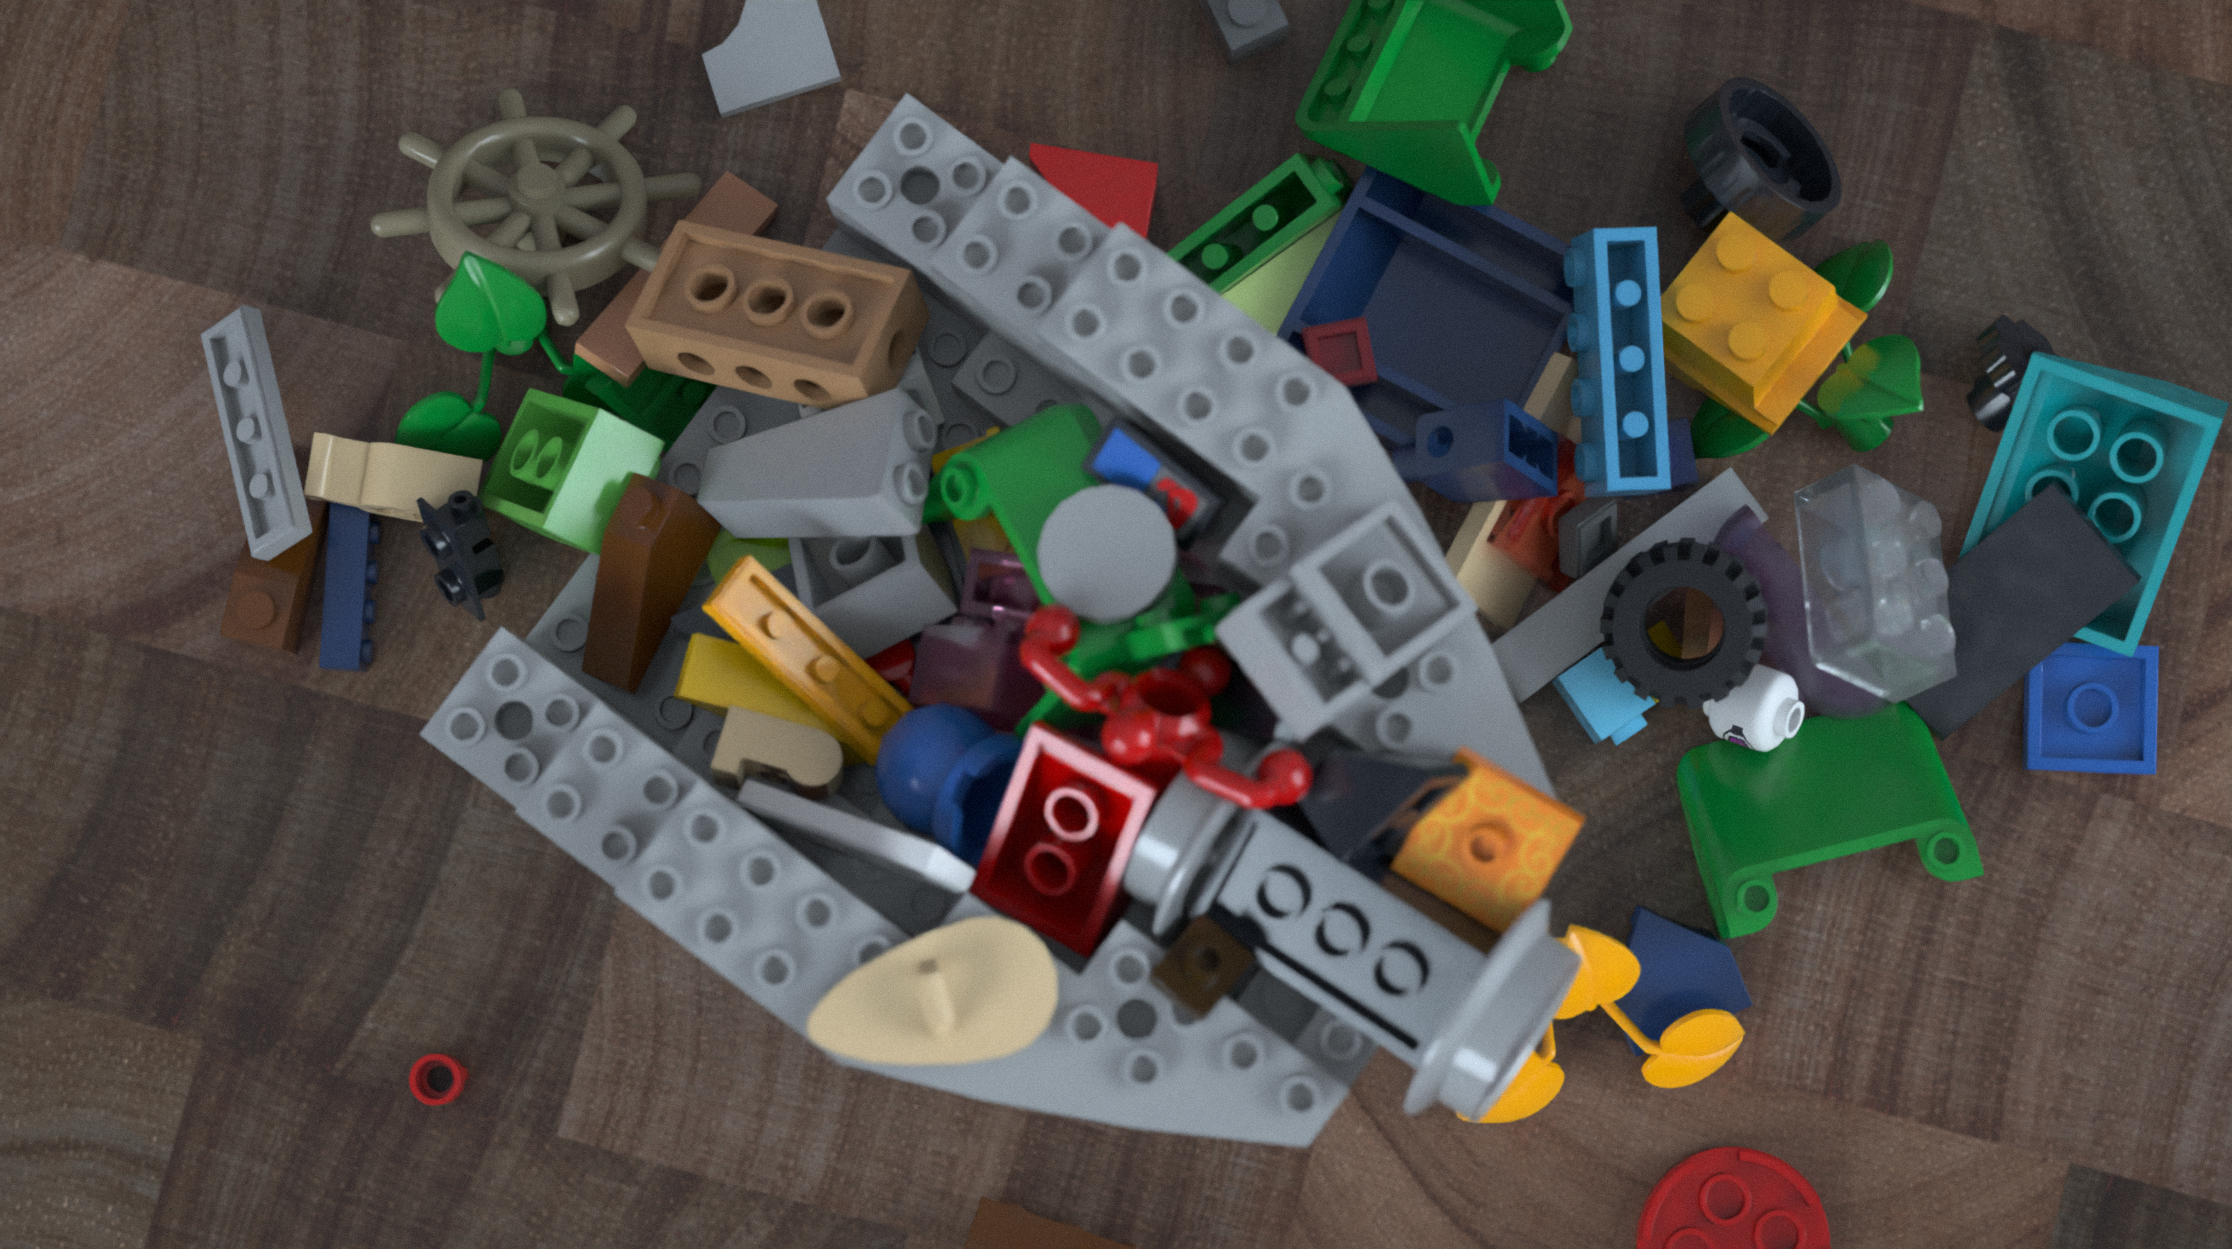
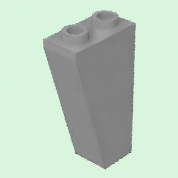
(826, 474)

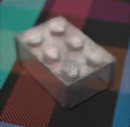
(1874, 584)

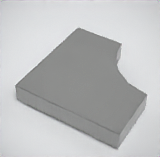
(771, 56)

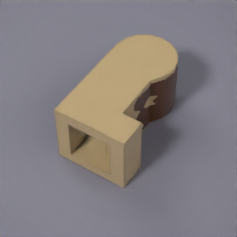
(777, 752)

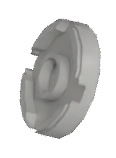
(1107, 554)

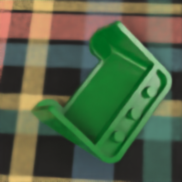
(1417, 80)
(1814, 800)

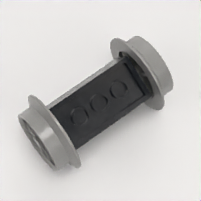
(1355, 936)

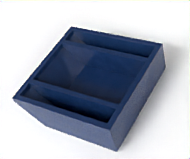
(1452, 300)

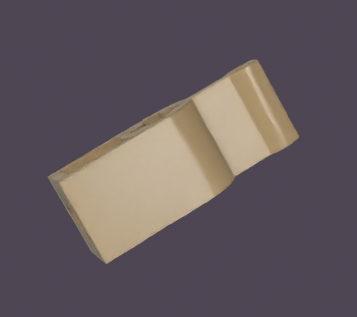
(385, 475)

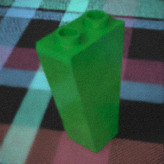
(1264, 221)

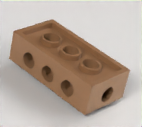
(777, 317)

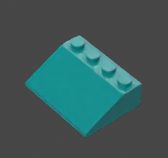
(2125, 456)

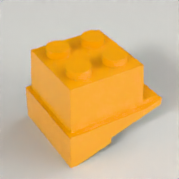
(1752, 325)

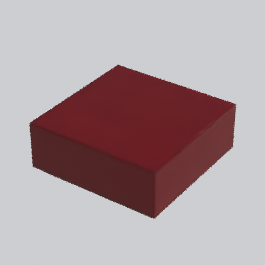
(1342, 351)

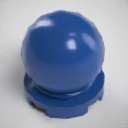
(947, 776)

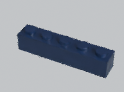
(349, 589)

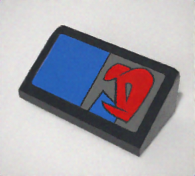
(1137, 461)

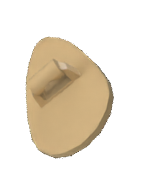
(943, 998)

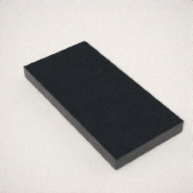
(2020, 601)

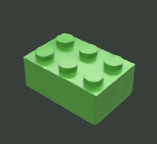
(566, 469)

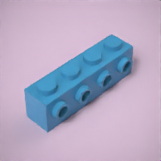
(1619, 362)

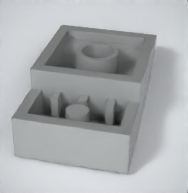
(1346, 618)

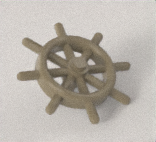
(538, 201)

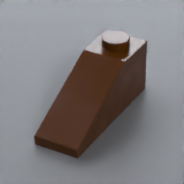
(642, 578)
(273, 596)

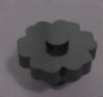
(2005, 360)

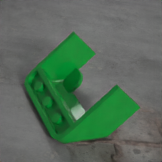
(1023, 480)

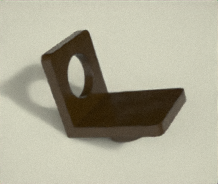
(1200, 968)

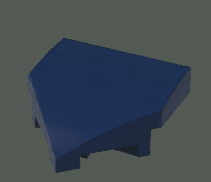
(1679, 974)

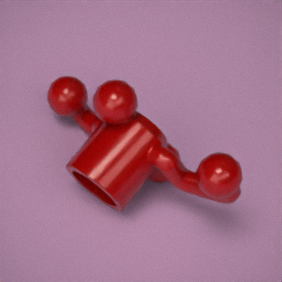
(1161, 716)

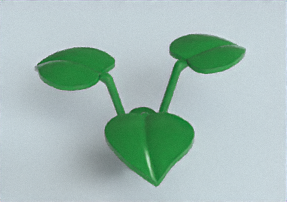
(486, 312)
(1864, 392)

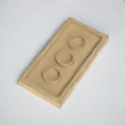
(1483, 571)

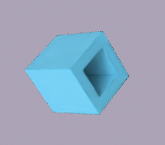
(1601, 700)

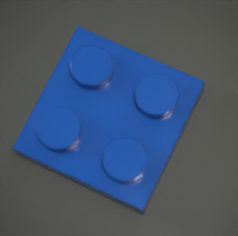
(2092, 711)

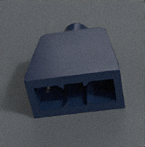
(1481, 453)

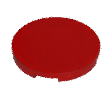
(1732, 1202)

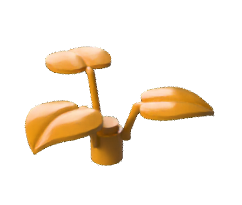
(1684, 1055)

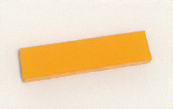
(806, 656)

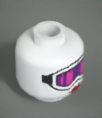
(1758, 711)

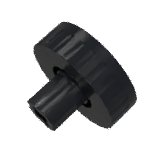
(1758, 162)

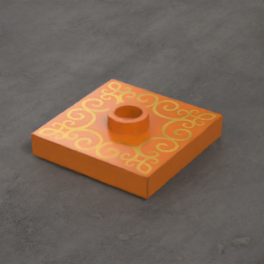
(1489, 844)

